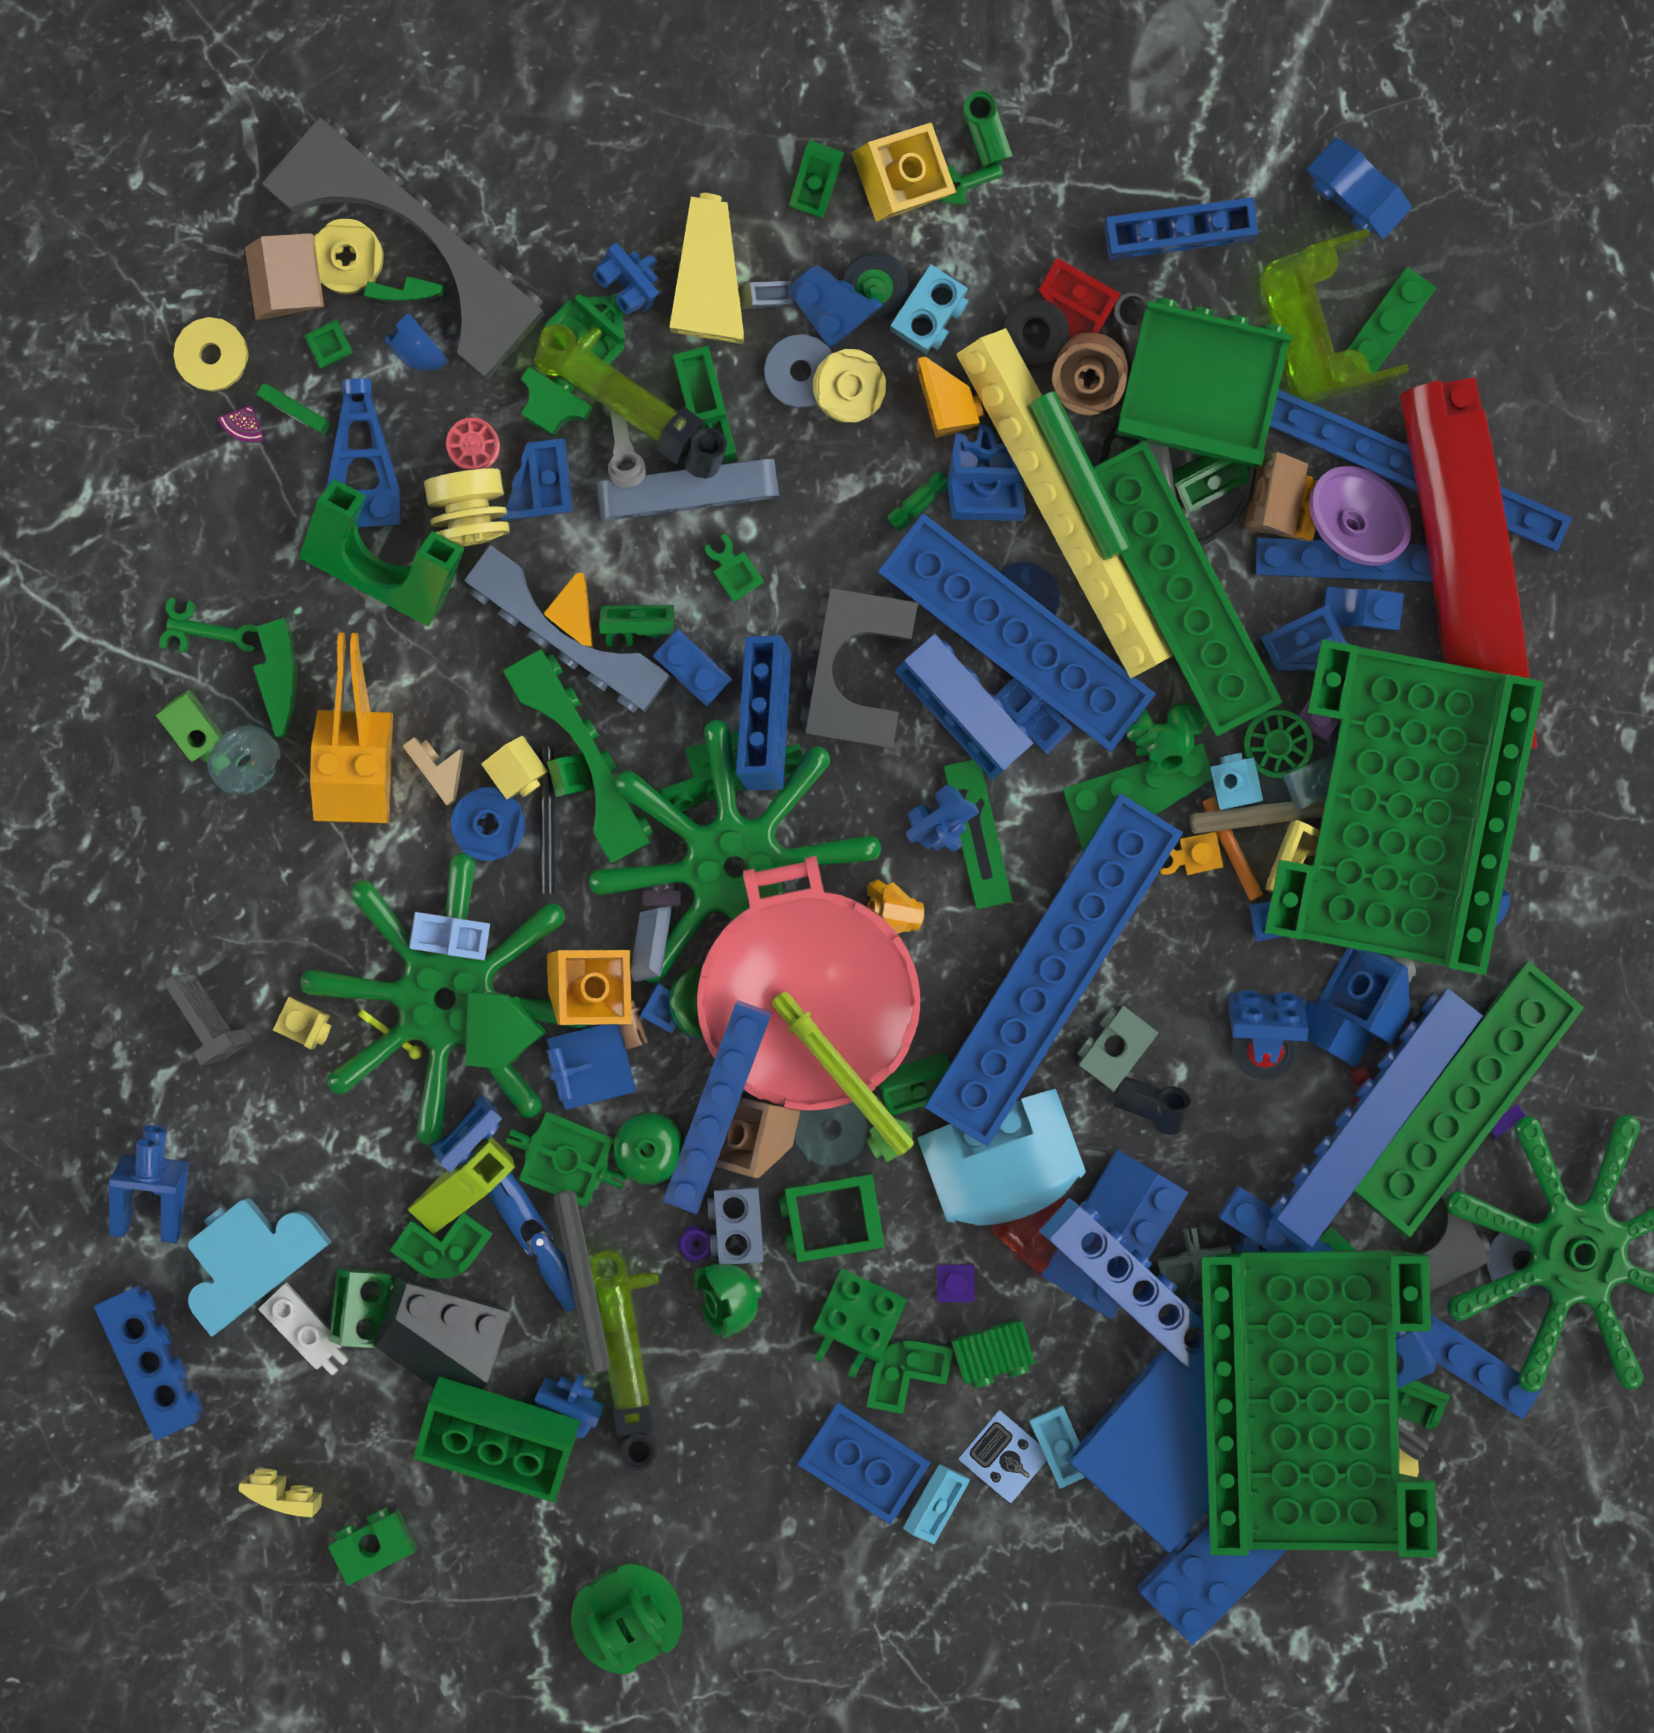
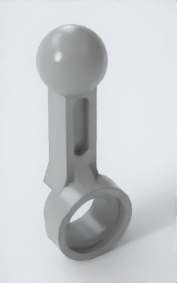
(623, 453)

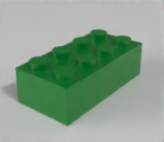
(496, 1439)

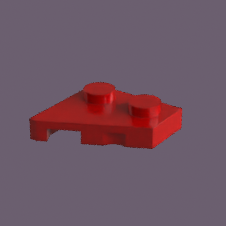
(1079, 296)

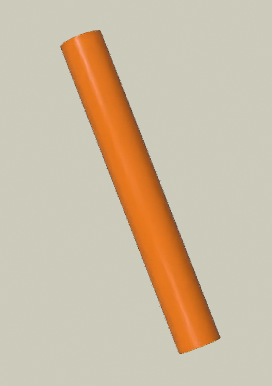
(1235, 855)

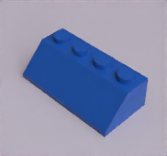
(1134, 1204)

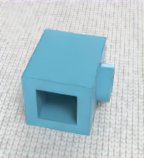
(1236, 781)

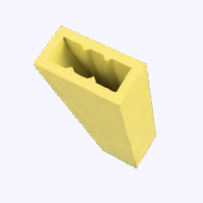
(707, 283)

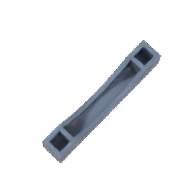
(504, 584)

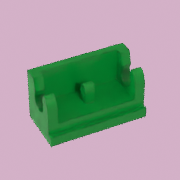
(1422, 1403)

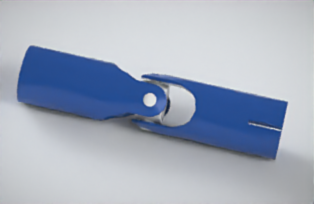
(515, 1210)

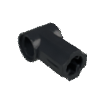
(1165, 1107)

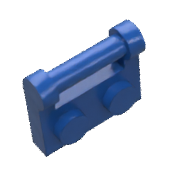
(478, 1124)

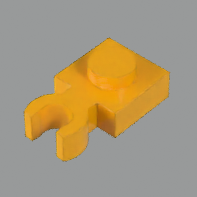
(1196, 854)

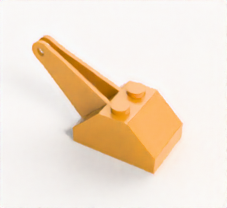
(351, 752)

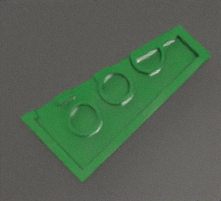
(1092, 799)

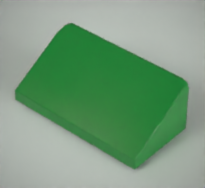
(1207, 480)
(913, 1083)

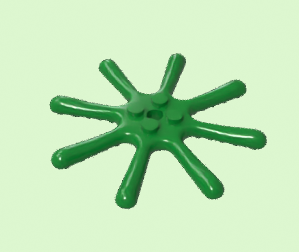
(724, 837)
(417, 992)
(1553, 1252)

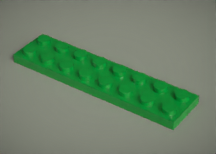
(1186, 593)
(1468, 1098)

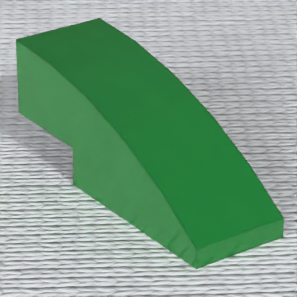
(703, 394)
(279, 674)

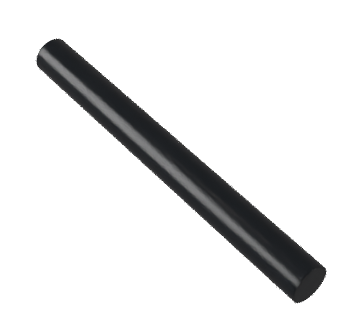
(547, 830)

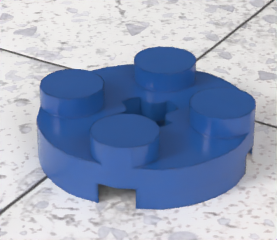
(470, 835)

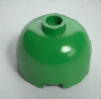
(637, 1135)
(729, 1298)

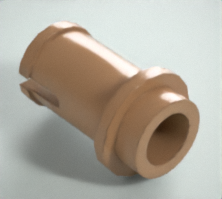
(633, 1033)

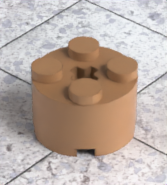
(1107, 384)

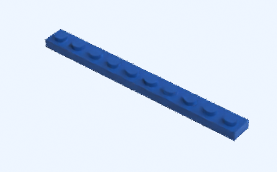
(1394, 462)
(1444, 1343)

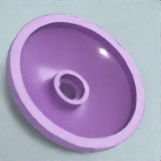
(1360, 515)

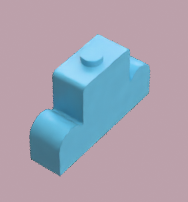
(248, 1259)

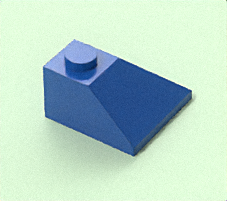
(1369, 993)

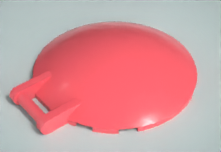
(834, 963)

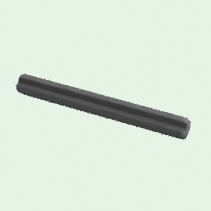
(582, 1281)

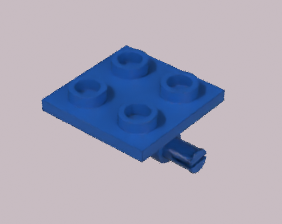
(590, 1065)

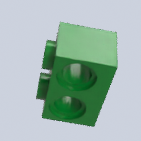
(351, 1308)

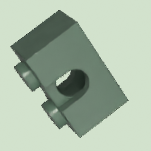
(1136, 1037)

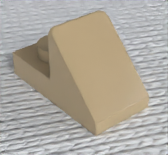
(443, 776)

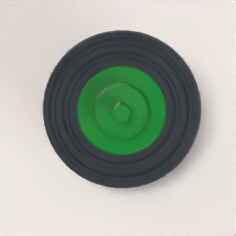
(879, 277)

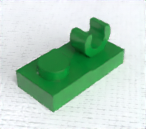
(646, 620)

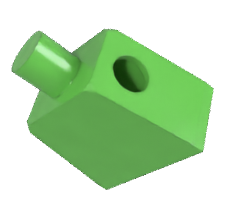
(184, 716)

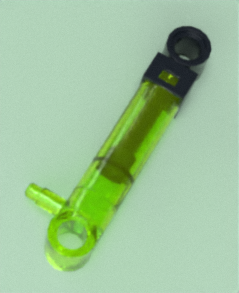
(676, 432)
(626, 1375)

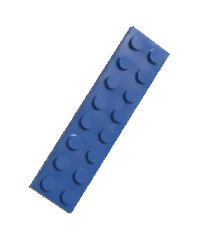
(1016, 632)

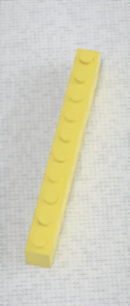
(1108, 584)

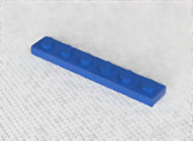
(1318, 560)
(717, 1106)

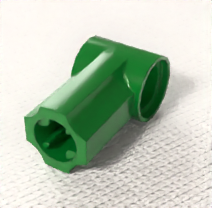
(988, 131)

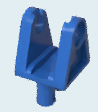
(148, 1172)

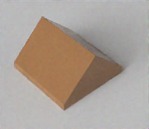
(284, 275)
(1276, 495)

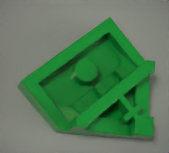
(599, 312)
(497, 1029)

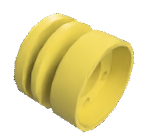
(467, 505)

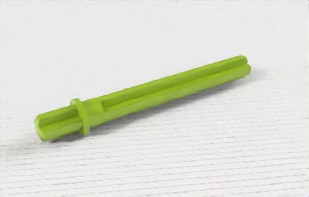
(842, 1073)

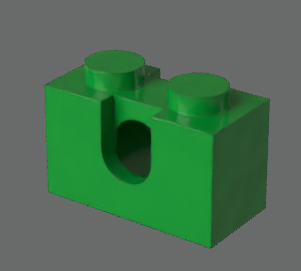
(359, 1563)

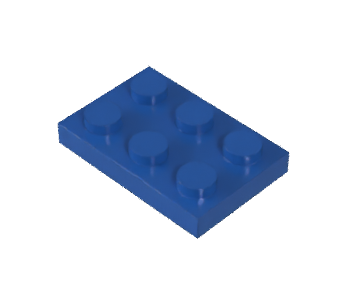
(864, 1463)

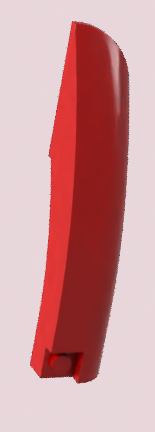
(1465, 528)

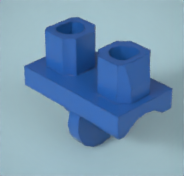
(633, 275)
(944, 824)
(571, 1400)

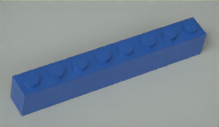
(1374, 1119)

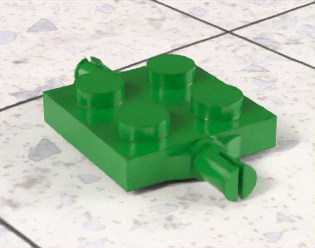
(566, 1158)

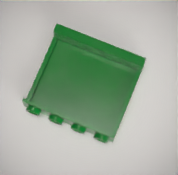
(1203, 383)

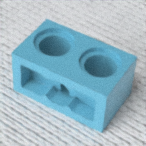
(922, 306)

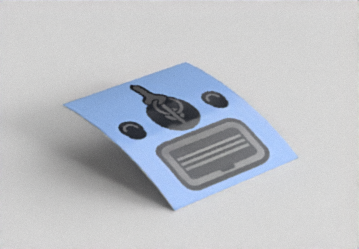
(1004, 1456)

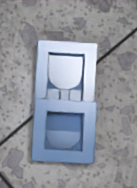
(449, 935)

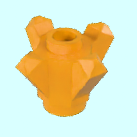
(895, 906)

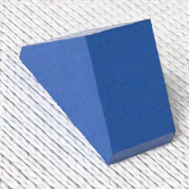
(1336, 1034)

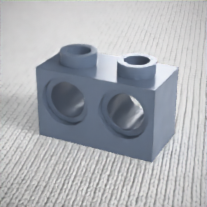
(747, 1225)

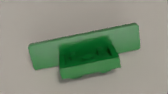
(701, 788)

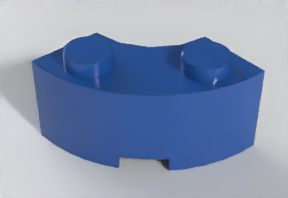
(1358, 188)

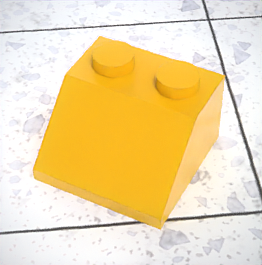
(903, 171)

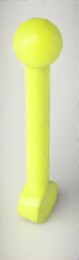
(414, 1052)

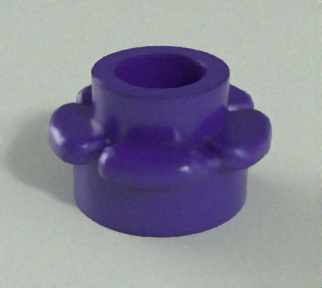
(692, 1253)

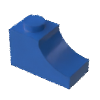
(1365, 608)

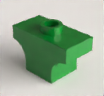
(552, 403)

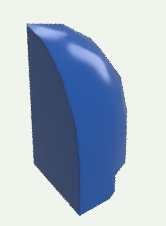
(415, 346)

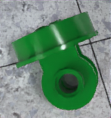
(626, 1618)

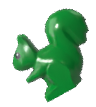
(1168, 742)

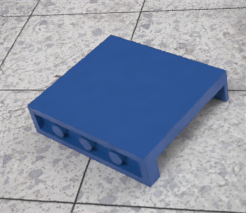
(1153, 1452)

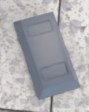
(650, 943)

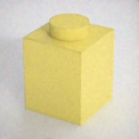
(515, 768)

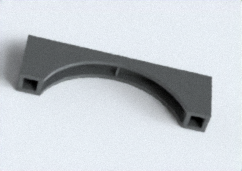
(331, 171)

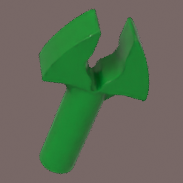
(969, 181)

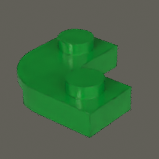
(444, 1257)
(900, 1363)

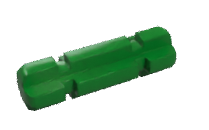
(918, 500)

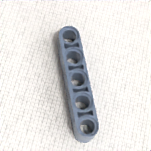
(683, 491)

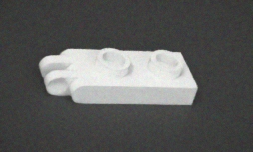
(302, 1328)

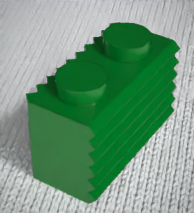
(993, 1353)

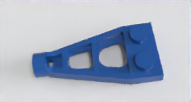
(383, 503)

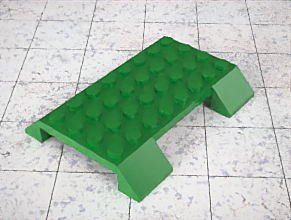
(1412, 808)
(1310, 1401)

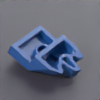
(984, 480)

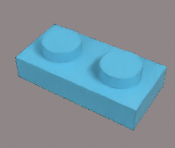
(1057, 1442)
(936, 1504)

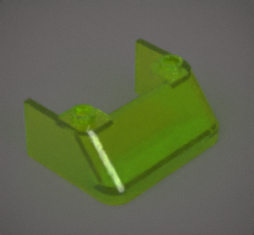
(1293, 302)

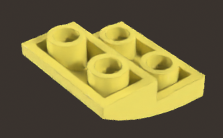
(269, 1491)

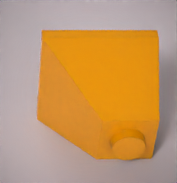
(947, 400)
(590, 986)

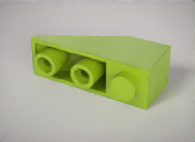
(463, 1186)

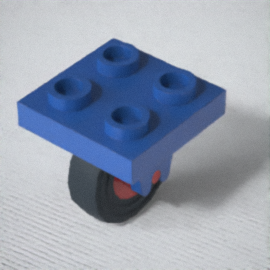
(1266, 1032)

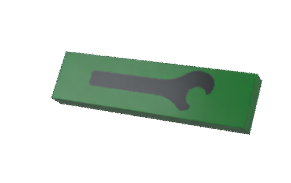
(980, 839)

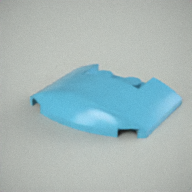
(1015, 1176)

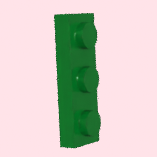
(1392, 318)

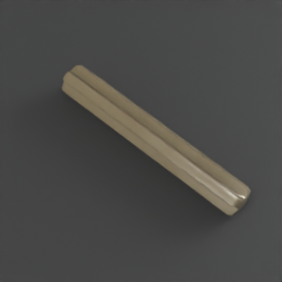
(1253, 816)

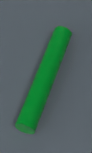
(1080, 475)

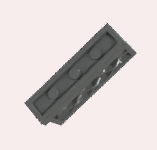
(205, 1020)

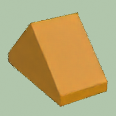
(571, 611)

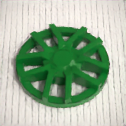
(1278, 742)

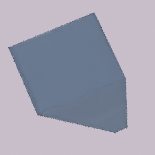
(764, 294)

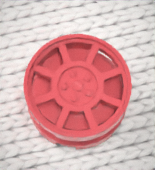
(473, 444)

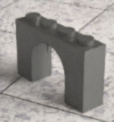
(847, 617)
(1456, 1247)

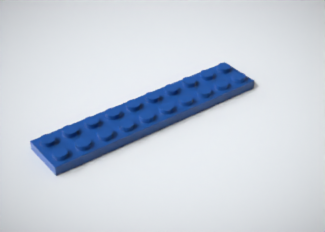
(1053, 969)

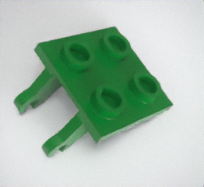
(858, 1317)

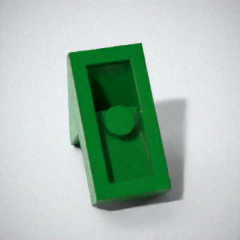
(816, 178)

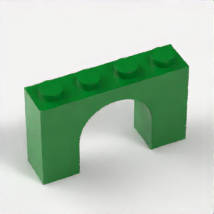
(337, 549)

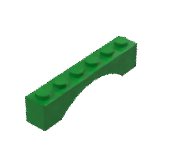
(540, 688)

